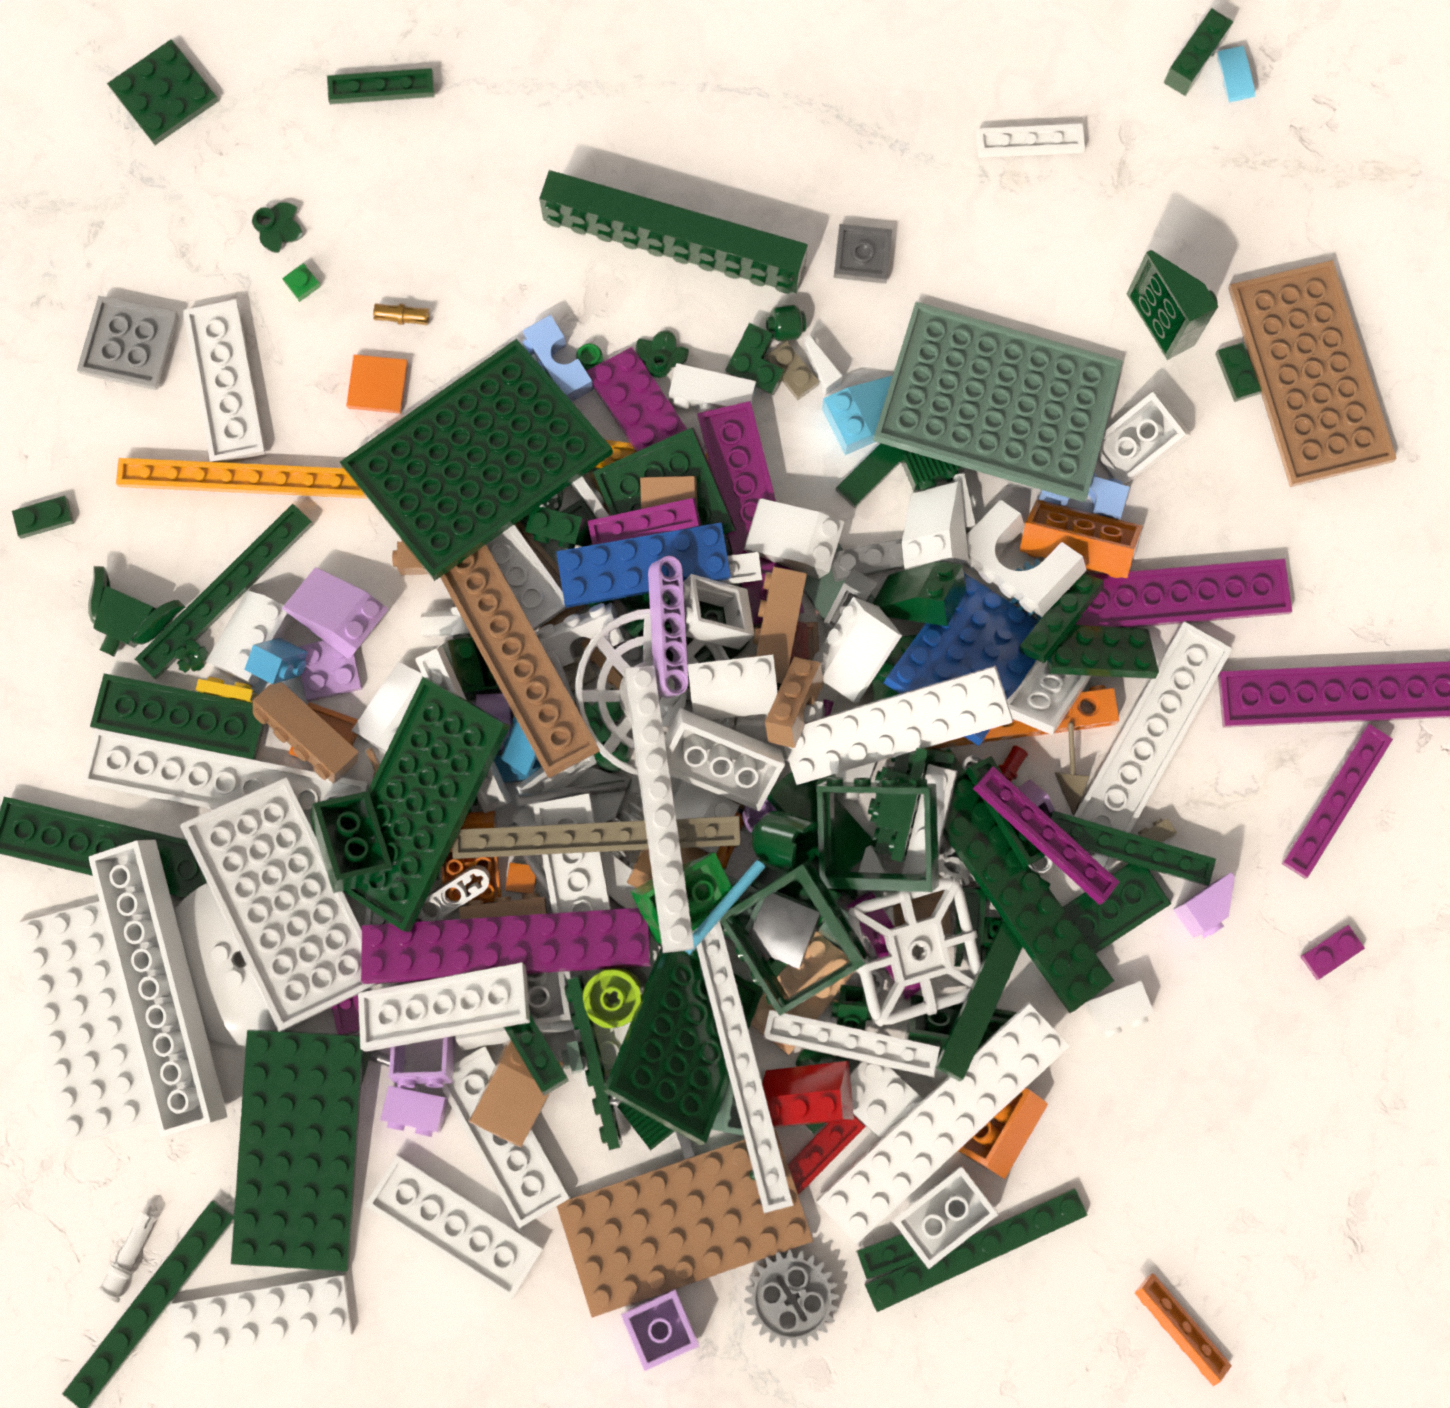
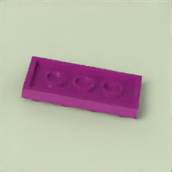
(635, 400)

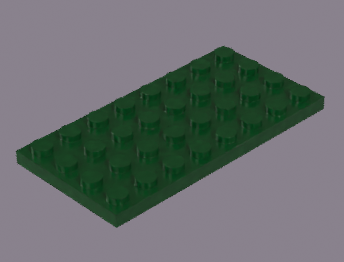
(426, 794)
(297, 1150)

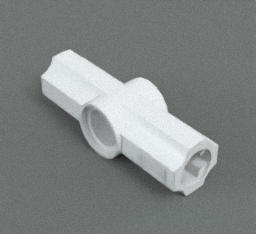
(443, 624)

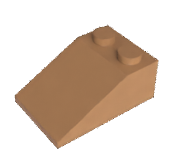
(509, 1099)

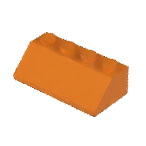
(1103, 542)

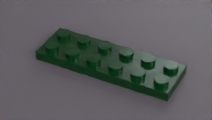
(177, 716)

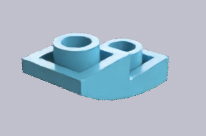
(1236, 74)

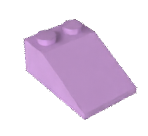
(335, 611)

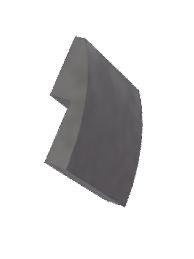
(784, 928)

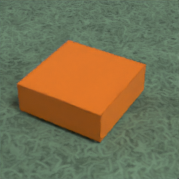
(520, 879)

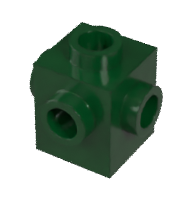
(848, 1012)

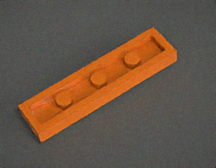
(1183, 1329)

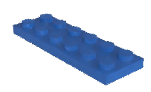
(622, 566)

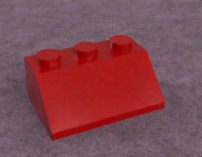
(809, 1094)

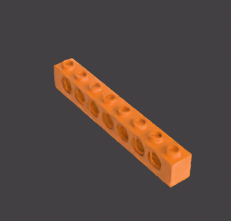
(1103, 715)

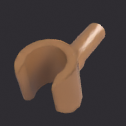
(373, 759)

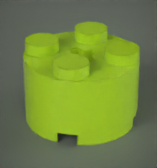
(597, 1001)

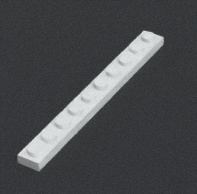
(658, 809)
(743, 1071)

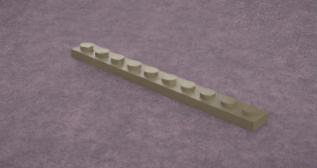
(589, 837)

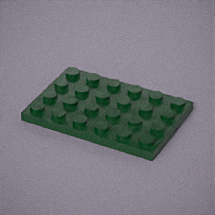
(672, 1050)

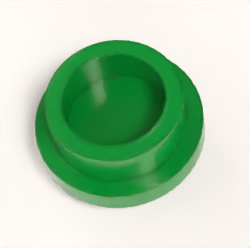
(589, 356)

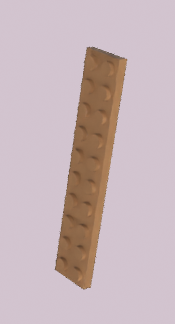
(519, 663)

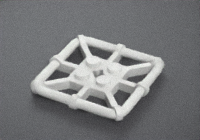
(932, 961)

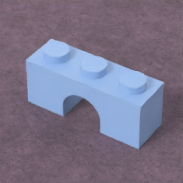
(544, 341)
(1106, 495)

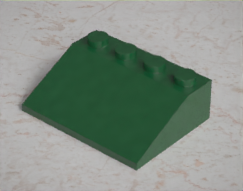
(1171, 304)

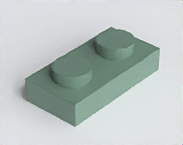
(572, 1057)

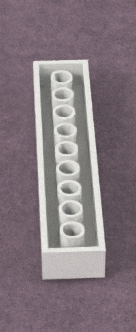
(157, 987)

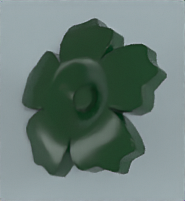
(190, 656)

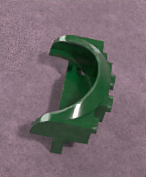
(897, 812)

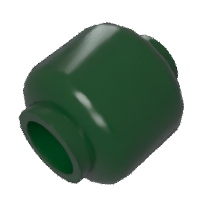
(786, 322)

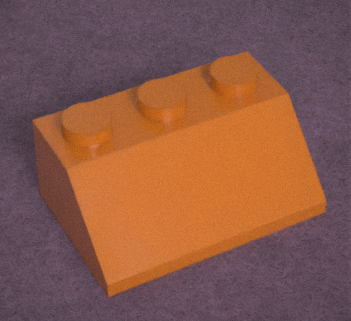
(1004, 1136)

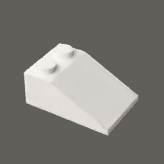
(1141, 438)
(935, 527)
(794, 537)
(945, 1216)

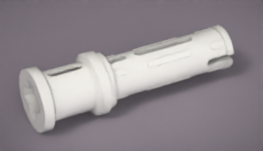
(121, 1269)

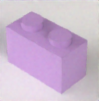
(413, 1109)

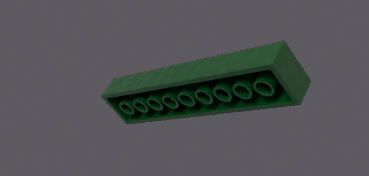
(673, 232)

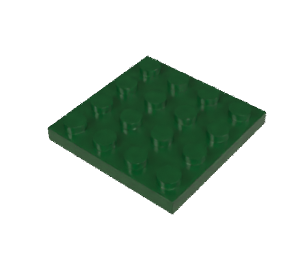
(668, 458)

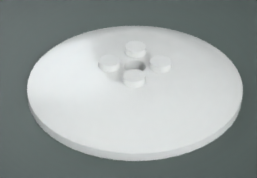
(224, 991)

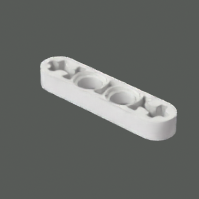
(445, 905)

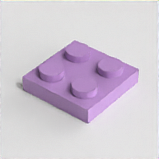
(328, 672)

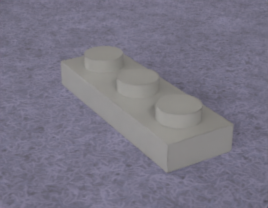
(868, 559)

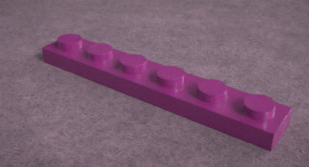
(1337, 801)
(1046, 835)

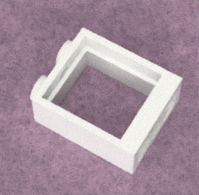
(736, 606)

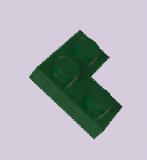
(749, 363)

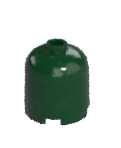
(785, 840)

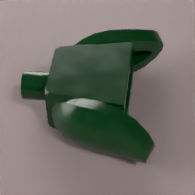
(124, 617)

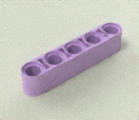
(675, 616)

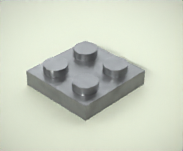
(862, 253)

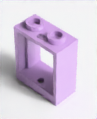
(431, 1079)

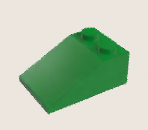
(705, 888)

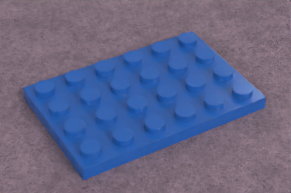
(979, 636)

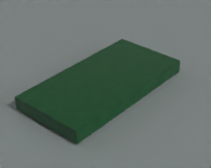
(801, 801)
(1128, 906)

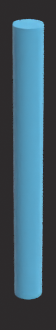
(726, 903)

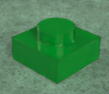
(301, 282)

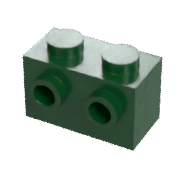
(558, 526)

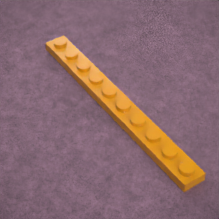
(236, 478)

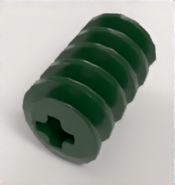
(622, 753)

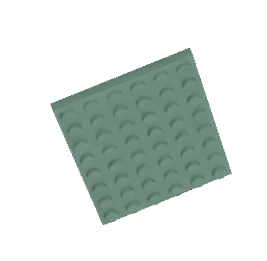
(999, 401)

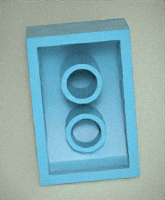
(856, 413)

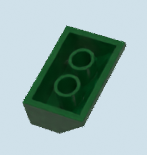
(350, 840)

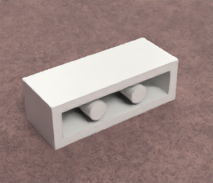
(708, 389)

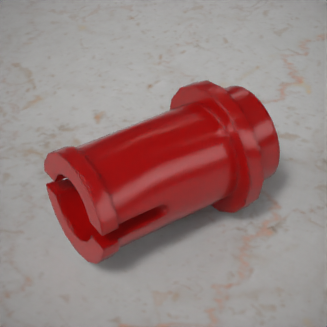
(1013, 762)

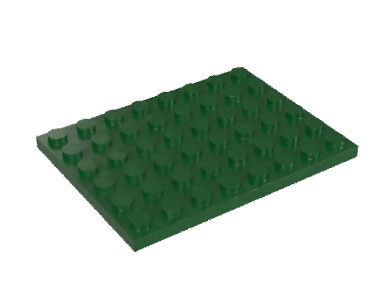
(476, 459)

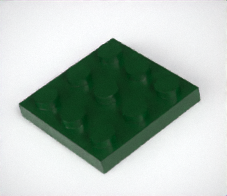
(162, 92)

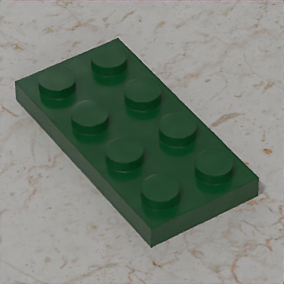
(1105, 653)

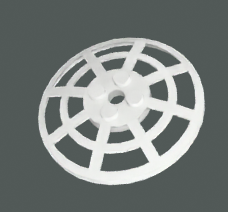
(668, 706)

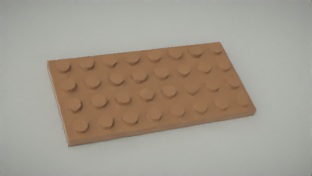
(1311, 373)
(676, 1227)

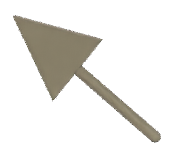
(1072, 784)

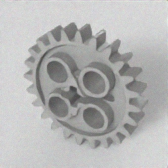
(768, 1312)

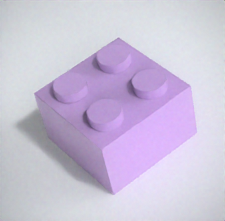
(660, 1329)

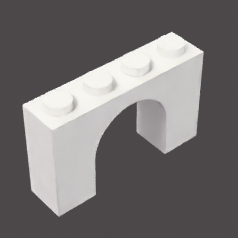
(1034, 588)

